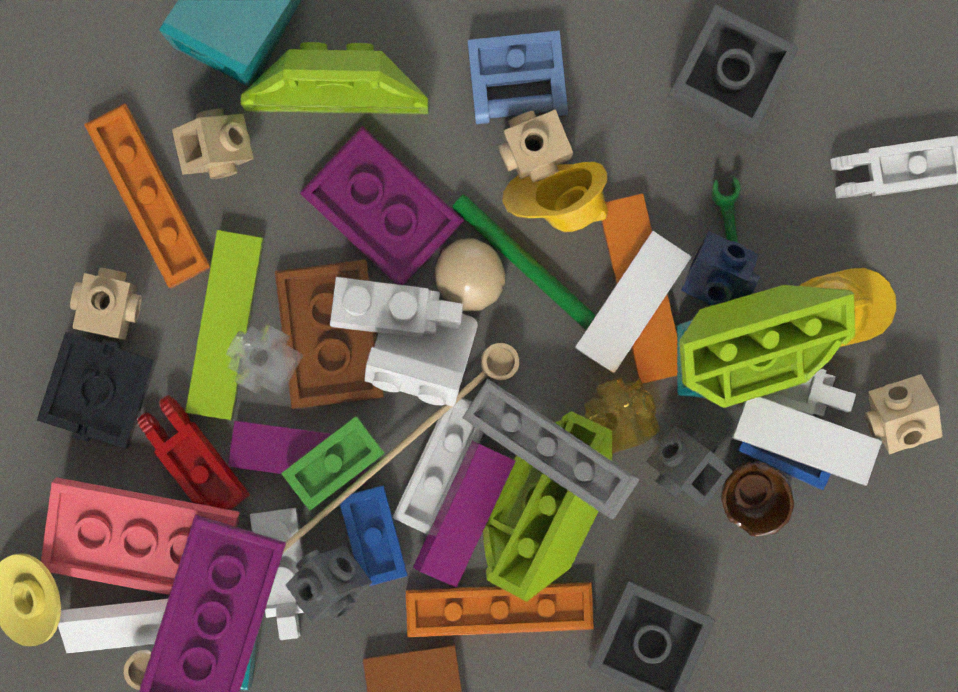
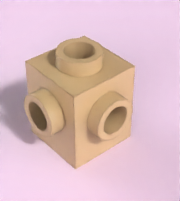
(545, 131)
(213, 144)
(88, 302)
(904, 414)

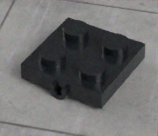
(96, 390)

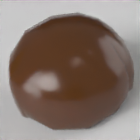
(757, 498)

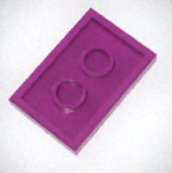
(381, 207)

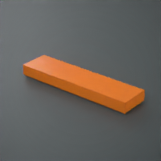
(147, 196)
(625, 234)
(498, 611)

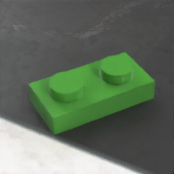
(333, 463)

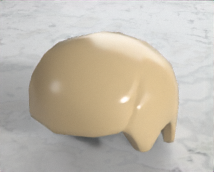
(469, 274)

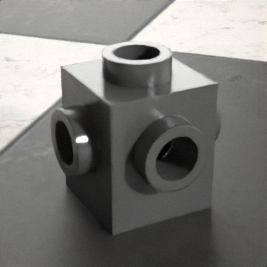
(688, 466)
(328, 583)

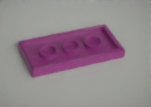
(213, 609)

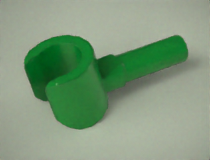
(727, 208)

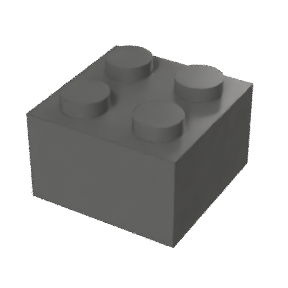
(733, 71)
(650, 640)

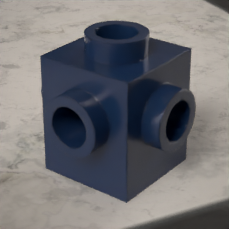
(721, 271)

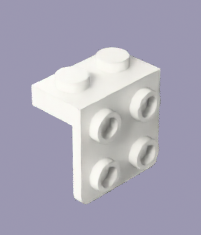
(423, 366)

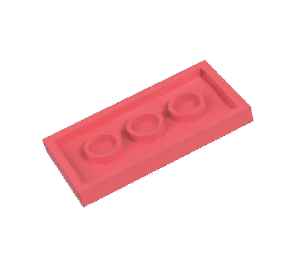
(119, 534)

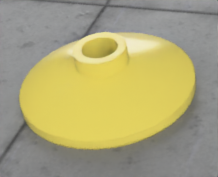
(28, 600)

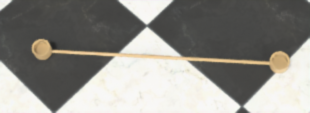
(497, 362)

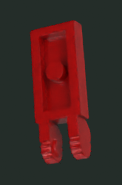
(192, 459)

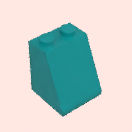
(229, 34)

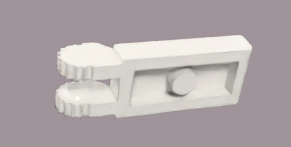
(902, 167)

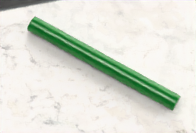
(524, 261)

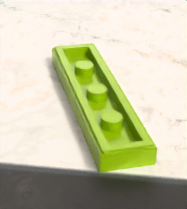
(224, 314)

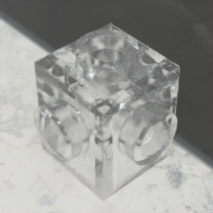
(280, 364)

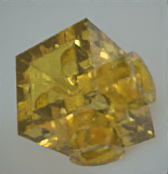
(625, 411)

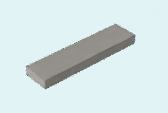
(551, 449)

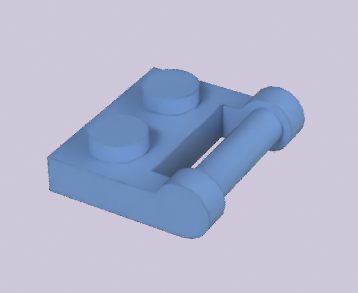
(517, 61)

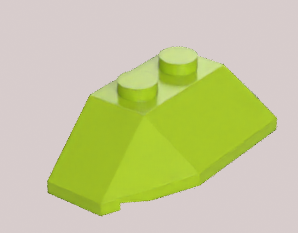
(334, 83)
(764, 341)
(539, 522)

